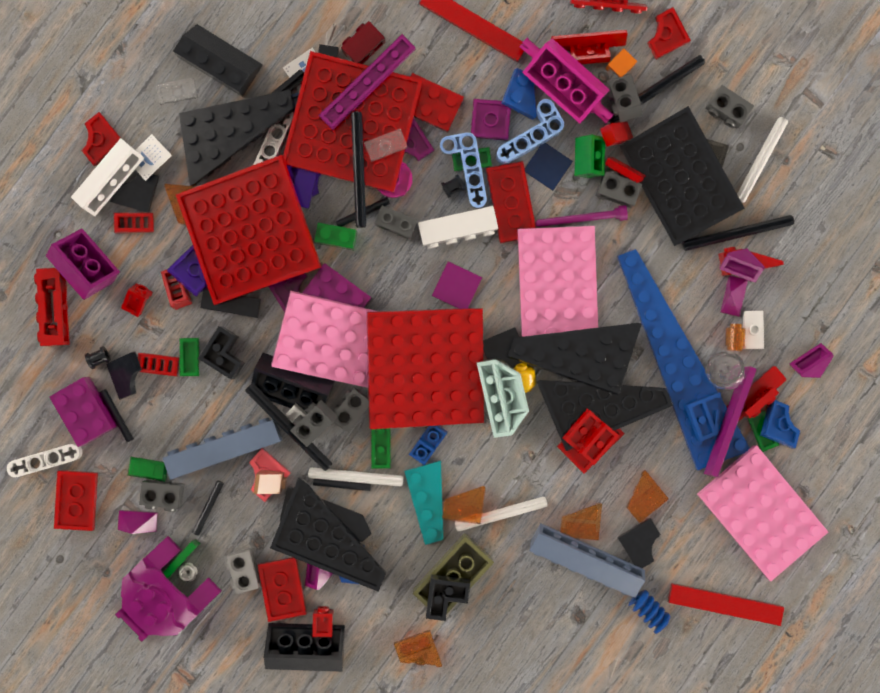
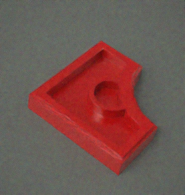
(669, 34)
(100, 139)

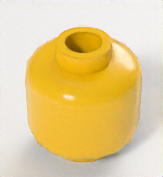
(527, 375)

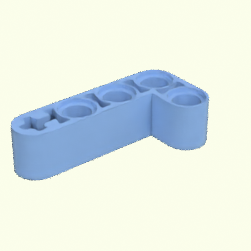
(528, 138)
(468, 171)

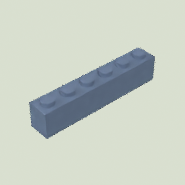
(223, 448)
(587, 560)

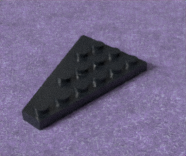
(222, 130)
(585, 355)
(570, 400)
(319, 538)

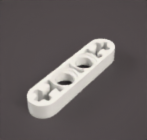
(271, 141)
(44, 460)

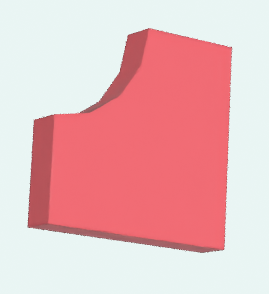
(265, 461)

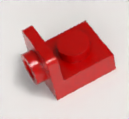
(136, 299)
(323, 622)

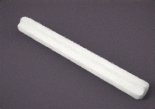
(762, 159)
(354, 476)
(505, 512)

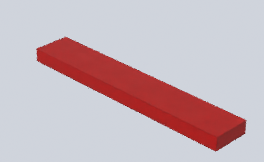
(476, 27)
(726, 604)

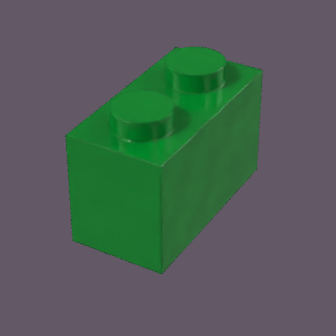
(589, 156)
(335, 236)

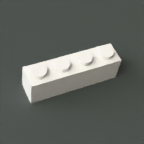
(107, 177)
(458, 226)

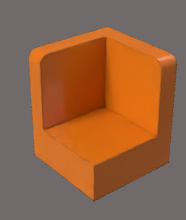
(621, 63)

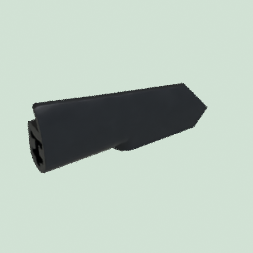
(352, 520)

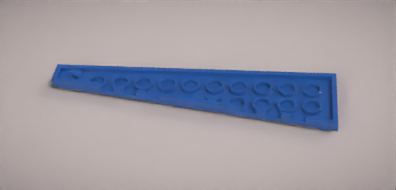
(675, 358)

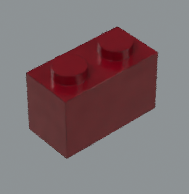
(363, 43)

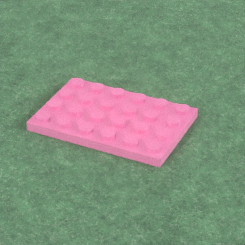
(557, 279)
(323, 339)
(762, 513)

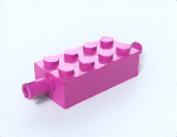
(566, 80)

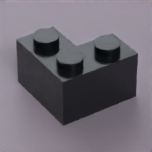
(217, 353)
(443, 590)

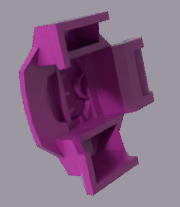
(153, 603)

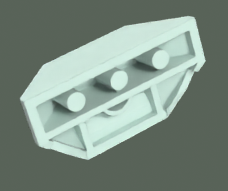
(503, 397)

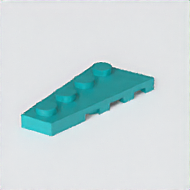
(426, 494)

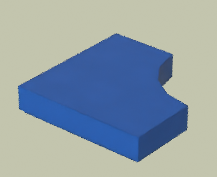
(778, 425)

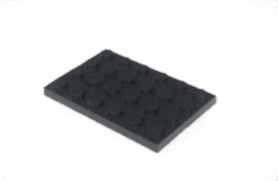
(682, 176)

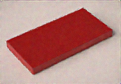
(510, 200)

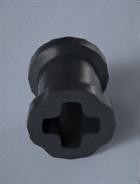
(453, 186)
(97, 357)

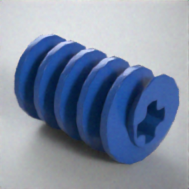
(651, 610)

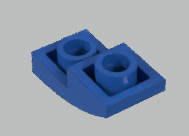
(428, 443)

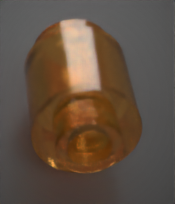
(735, 337)

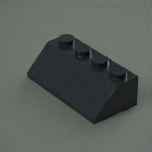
(217, 59)
(290, 387)
(295, 648)

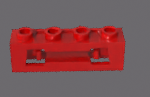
(51, 334)

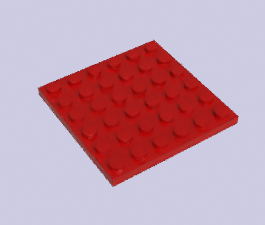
(330, 152)
(248, 230)
(425, 367)

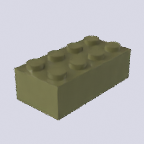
(462, 560)

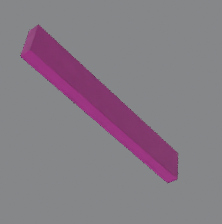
(367, 82)
(729, 424)

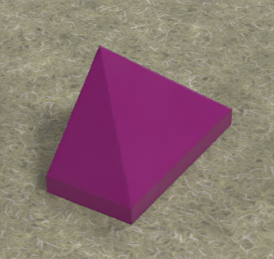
(742, 264)
(734, 296)
(813, 362)
(137, 521)
(316, 577)

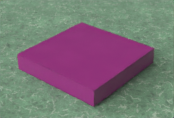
(490, 120)
(456, 286)

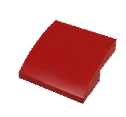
(590, 436)

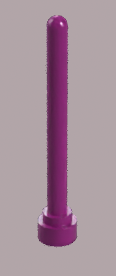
(618, 213)

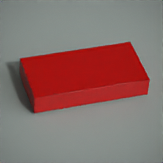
(625, 170)

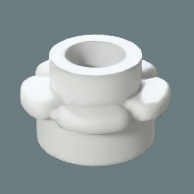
(183, 572)

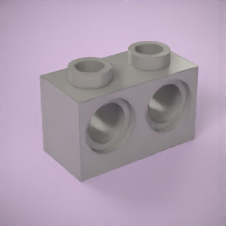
(248, 570)

